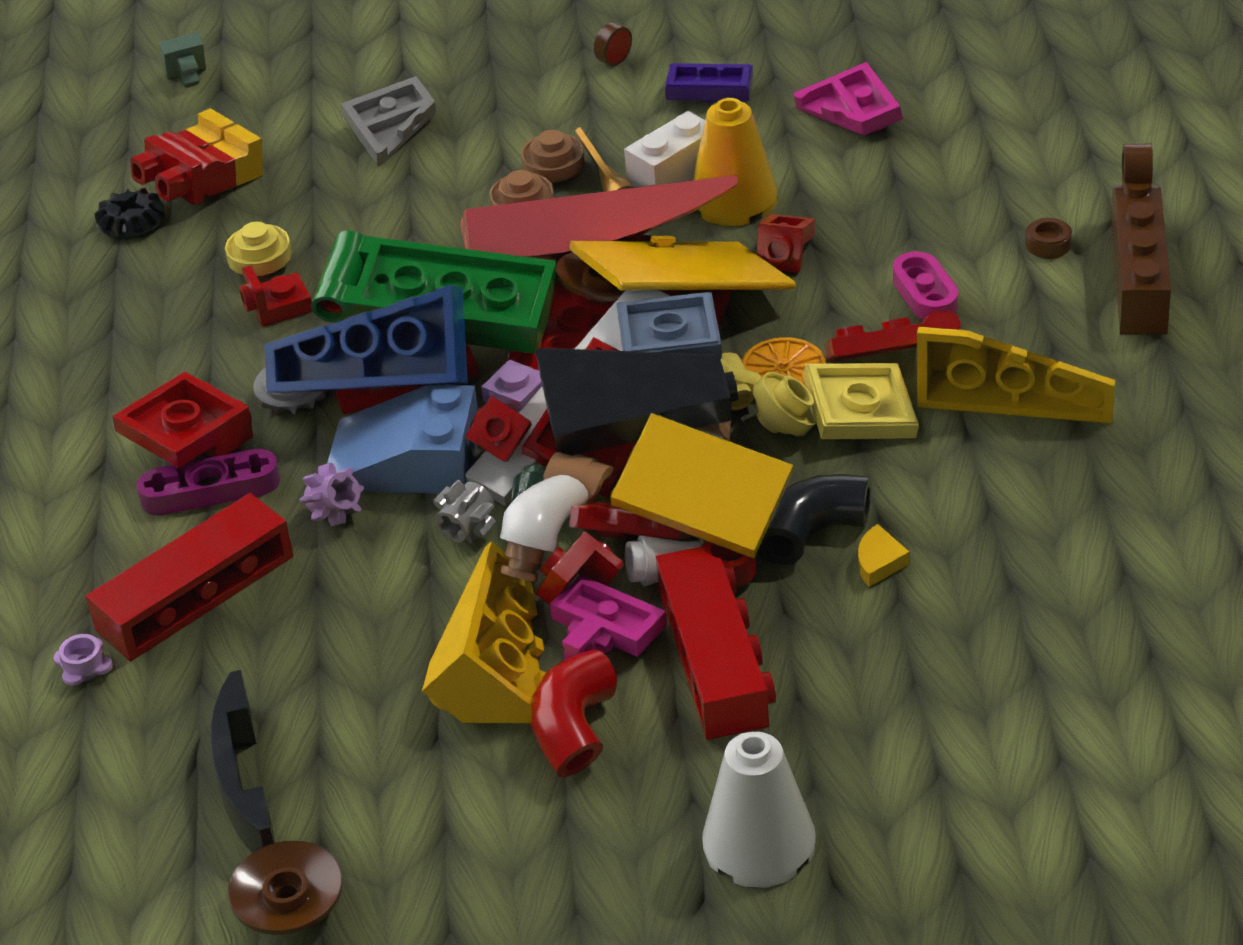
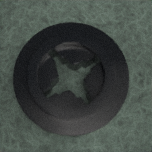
(140, 214)

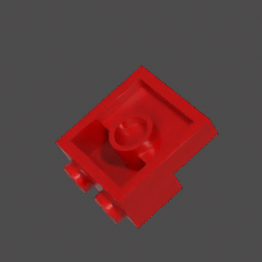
(185, 421)

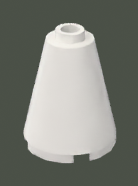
(757, 815)

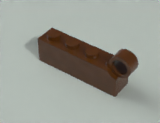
(1140, 246)

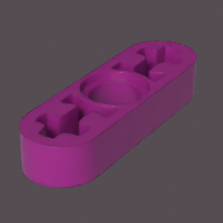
(227, 489)

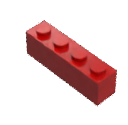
(189, 576)

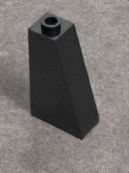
(608, 395)

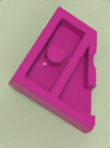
(851, 100)

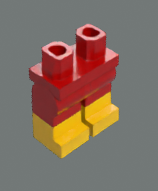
(199, 159)

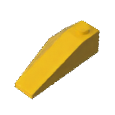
(989, 376)

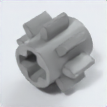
(464, 512)

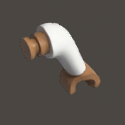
(539, 512)

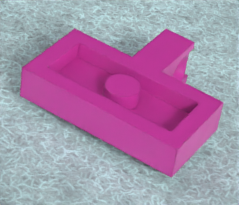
(605, 619)

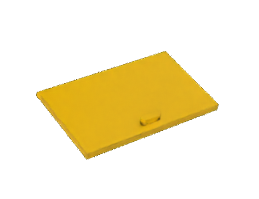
(680, 265)

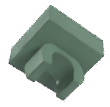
(183, 58)

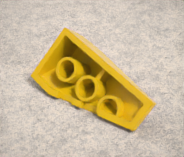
(488, 651)

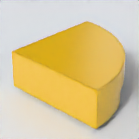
(880, 555)

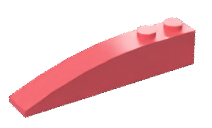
(548, 225)

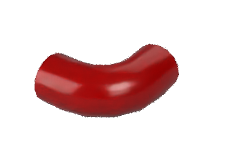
(560, 707)

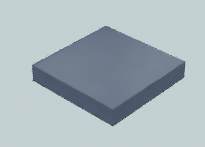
(670, 325)

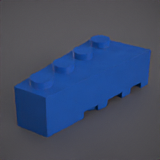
(394, 346)

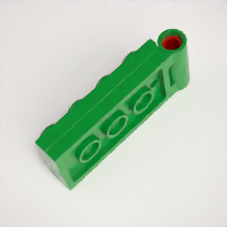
(502, 293)

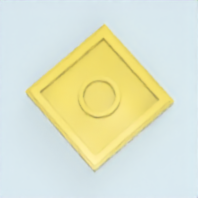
(860, 401)

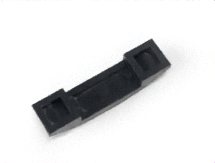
(229, 730)

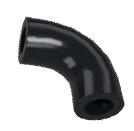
(811, 505)

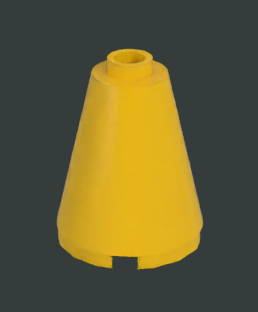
(730, 148)

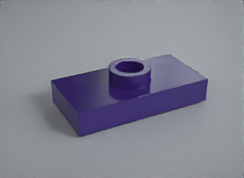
(708, 82)

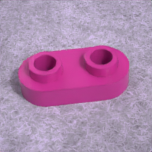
(924, 284)

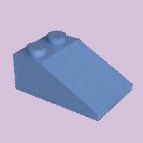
(409, 441)

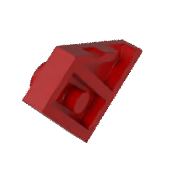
(618, 523)

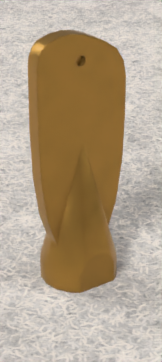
(609, 178)

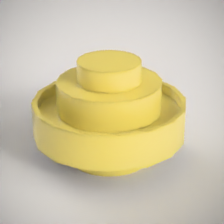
(259, 246)
(784, 404)

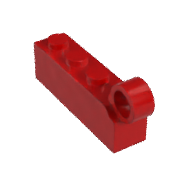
(713, 638)

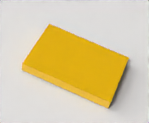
(702, 485)

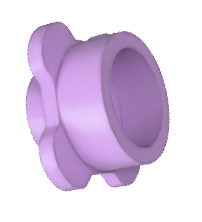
(82, 659)

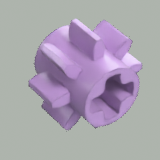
(331, 494)

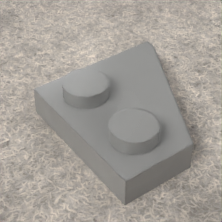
(389, 116)

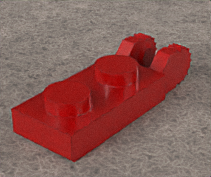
(896, 336)

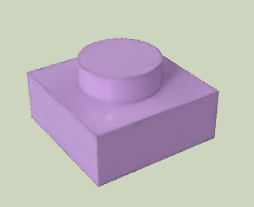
(512, 385)

